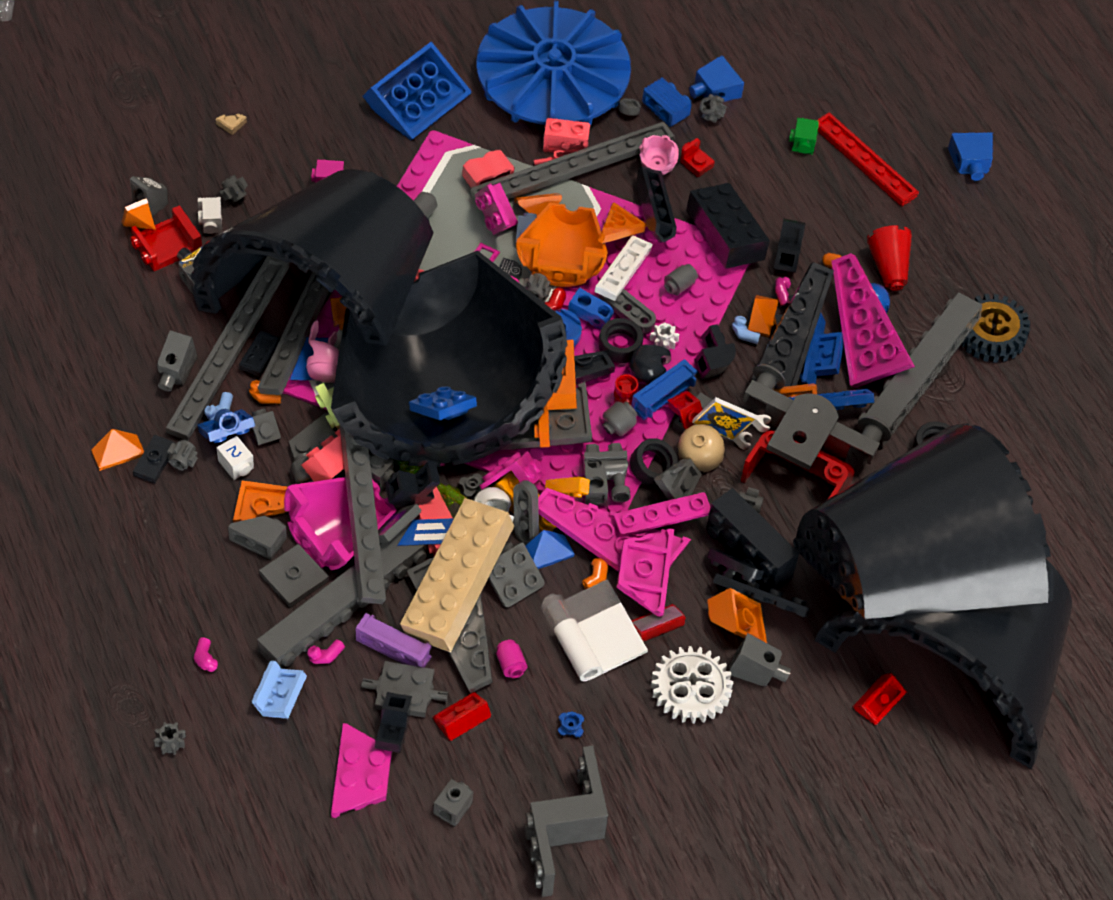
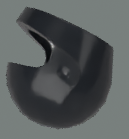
(647, 363)

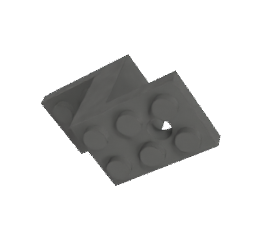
(566, 821)

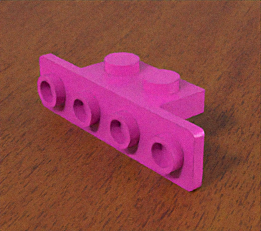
(662, 514)

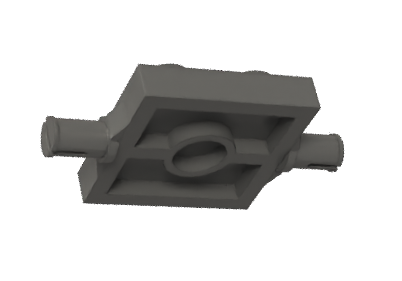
(408, 681)

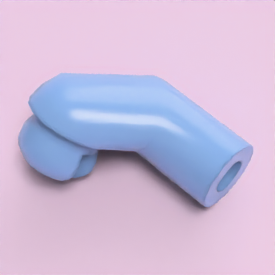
(742, 331)
(225, 402)

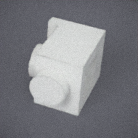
(210, 214)

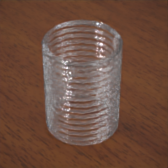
(8, 10)

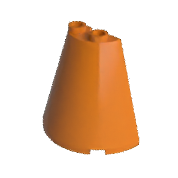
(563, 245)

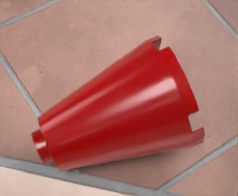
(891, 254)

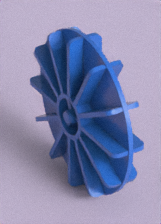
(553, 65)

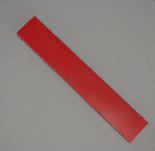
(866, 160)

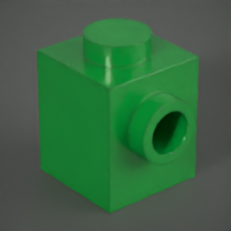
(804, 135)

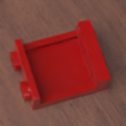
(162, 245)

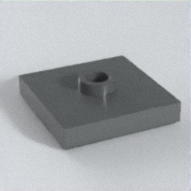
(294, 575)

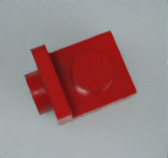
(695, 159)
(686, 407)

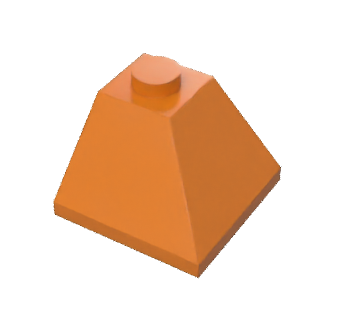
(737, 614)

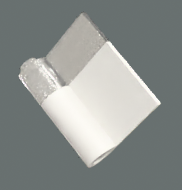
(593, 630)

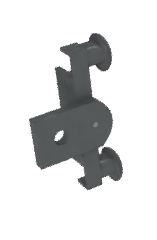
(811, 420)

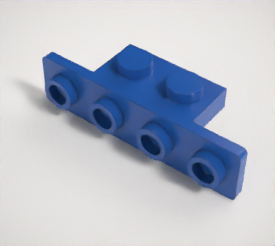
(823, 354)

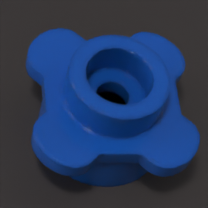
(575, 719)

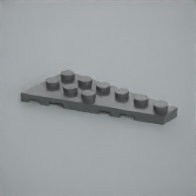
(471, 647)

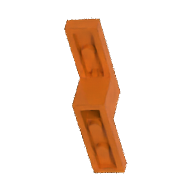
(563, 399)

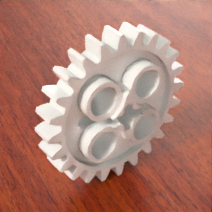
(693, 704)

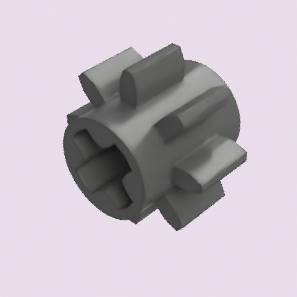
(712, 108)
(233, 188)
(537, 285)
(182, 455)
(752, 498)
(169, 731)

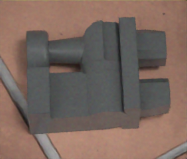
(605, 466)

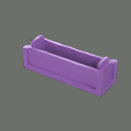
(392, 642)

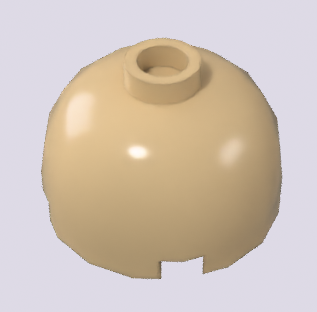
(702, 446)

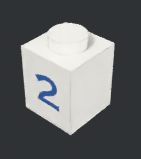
(235, 458)

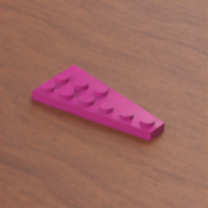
(868, 335)
(594, 527)

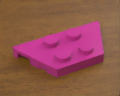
(645, 569)
(360, 772)

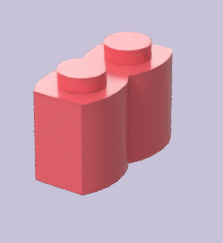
(488, 168)

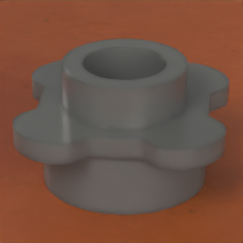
(471, 491)

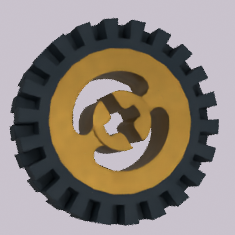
(1010, 329)

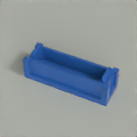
(664, 388)

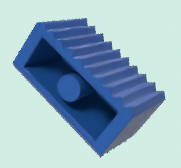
(666, 101)

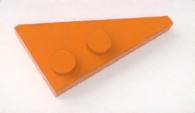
(620, 224)
(259, 500)

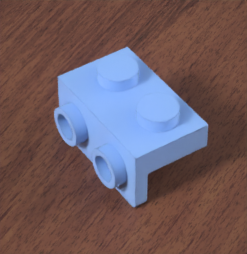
(278, 691)

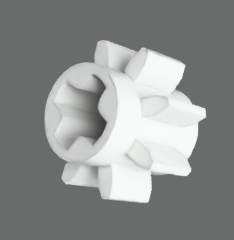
(664, 336)

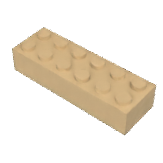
(457, 574)

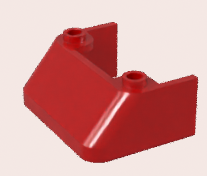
(825, 466)

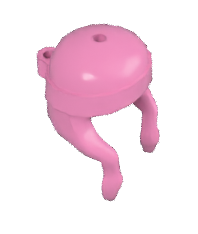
(659, 151)
(324, 361)

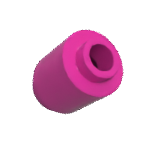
(511, 659)

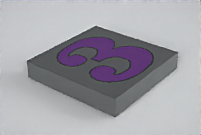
(398, 522)

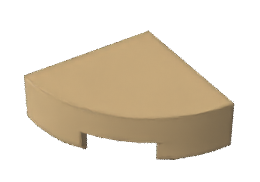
(231, 123)

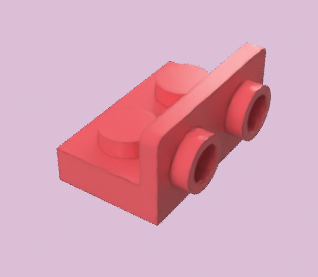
(565, 136)

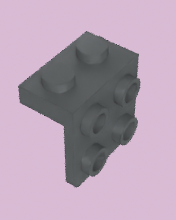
(515, 574)

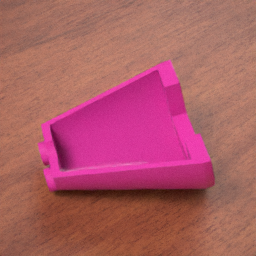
(323, 520)

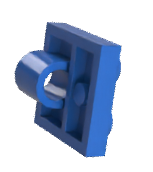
(443, 403)
(225, 424)

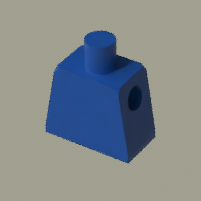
(717, 79)
(972, 153)

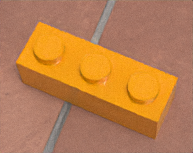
(570, 486)

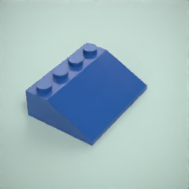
(417, 92)

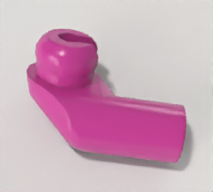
(781, 287)
(325, 656)
(202, 657)

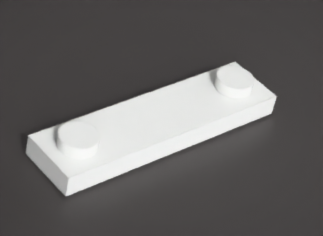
(623, 268)

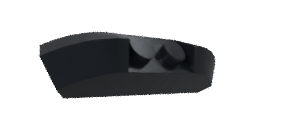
(655, 204)

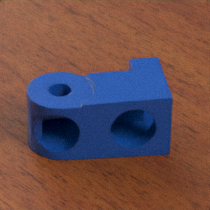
(590, 308)

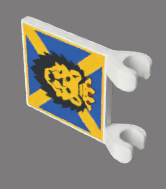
(731, 421)

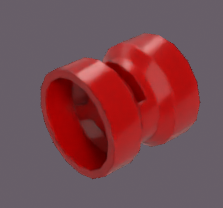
(625, 388)

